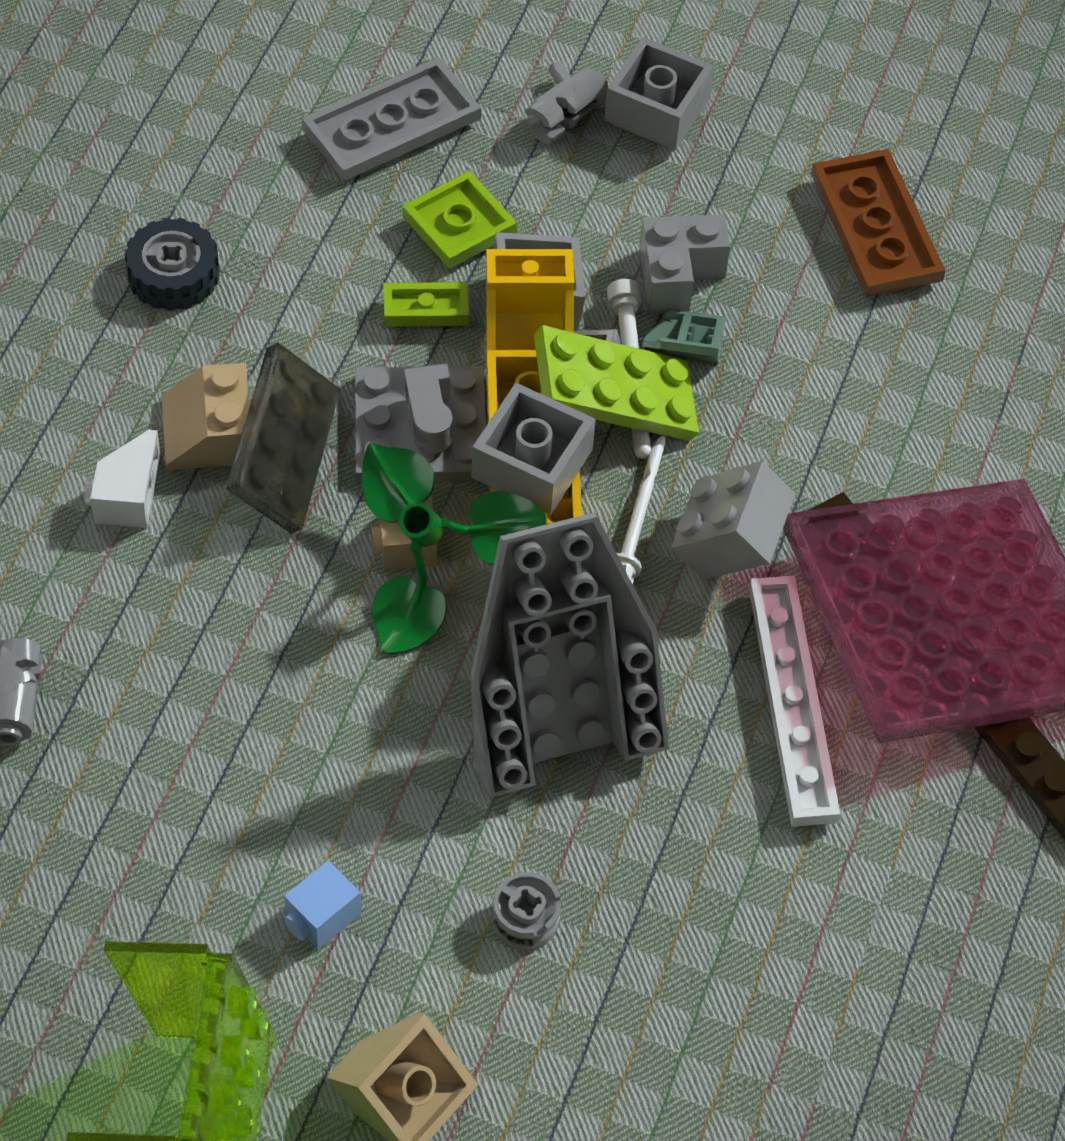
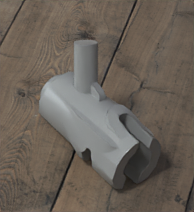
(565, 102)
(18, 688)

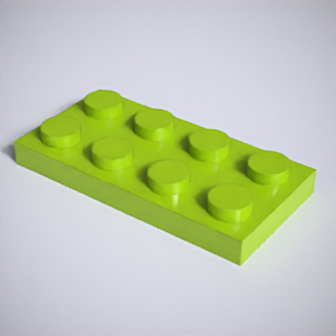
(617, 382)

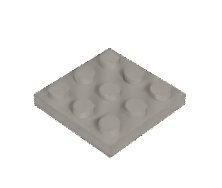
(385, 419)

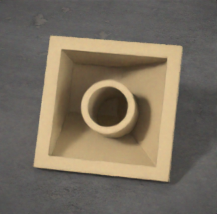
(403, 1080)

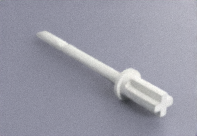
(630, 563)

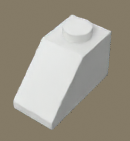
(125, 483)

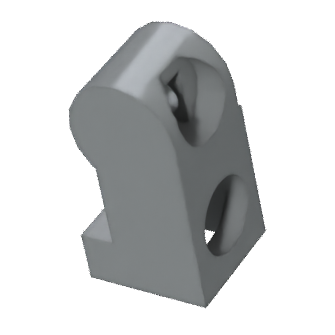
(429, 418)

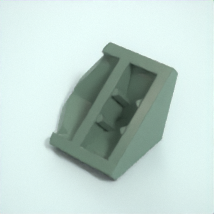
(688, 336)

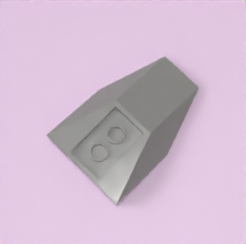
(562, 656)

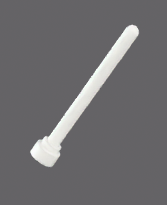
(624, 300)

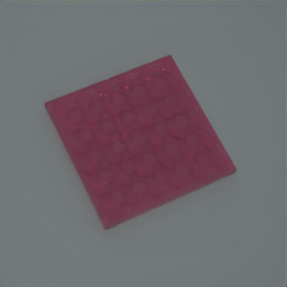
(940, 605)

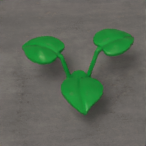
(394, 489)

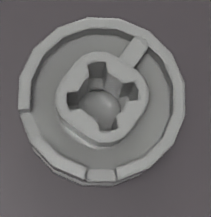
(527, 909)

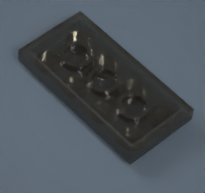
(283, 438)

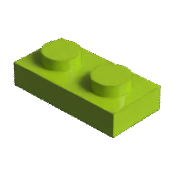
(426, 304)

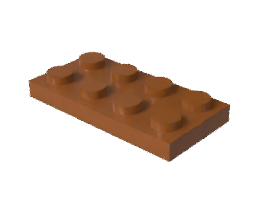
(877, 222)

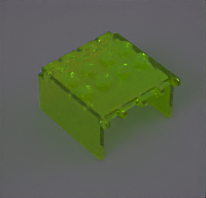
(206, 998)

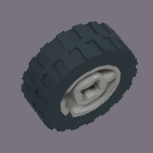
(172, 264)

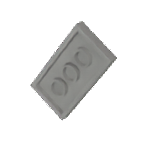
(391, 118)

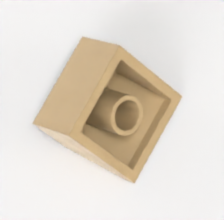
(205, 417)

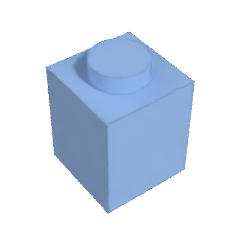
(321, 905)

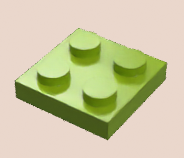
(458, 219)

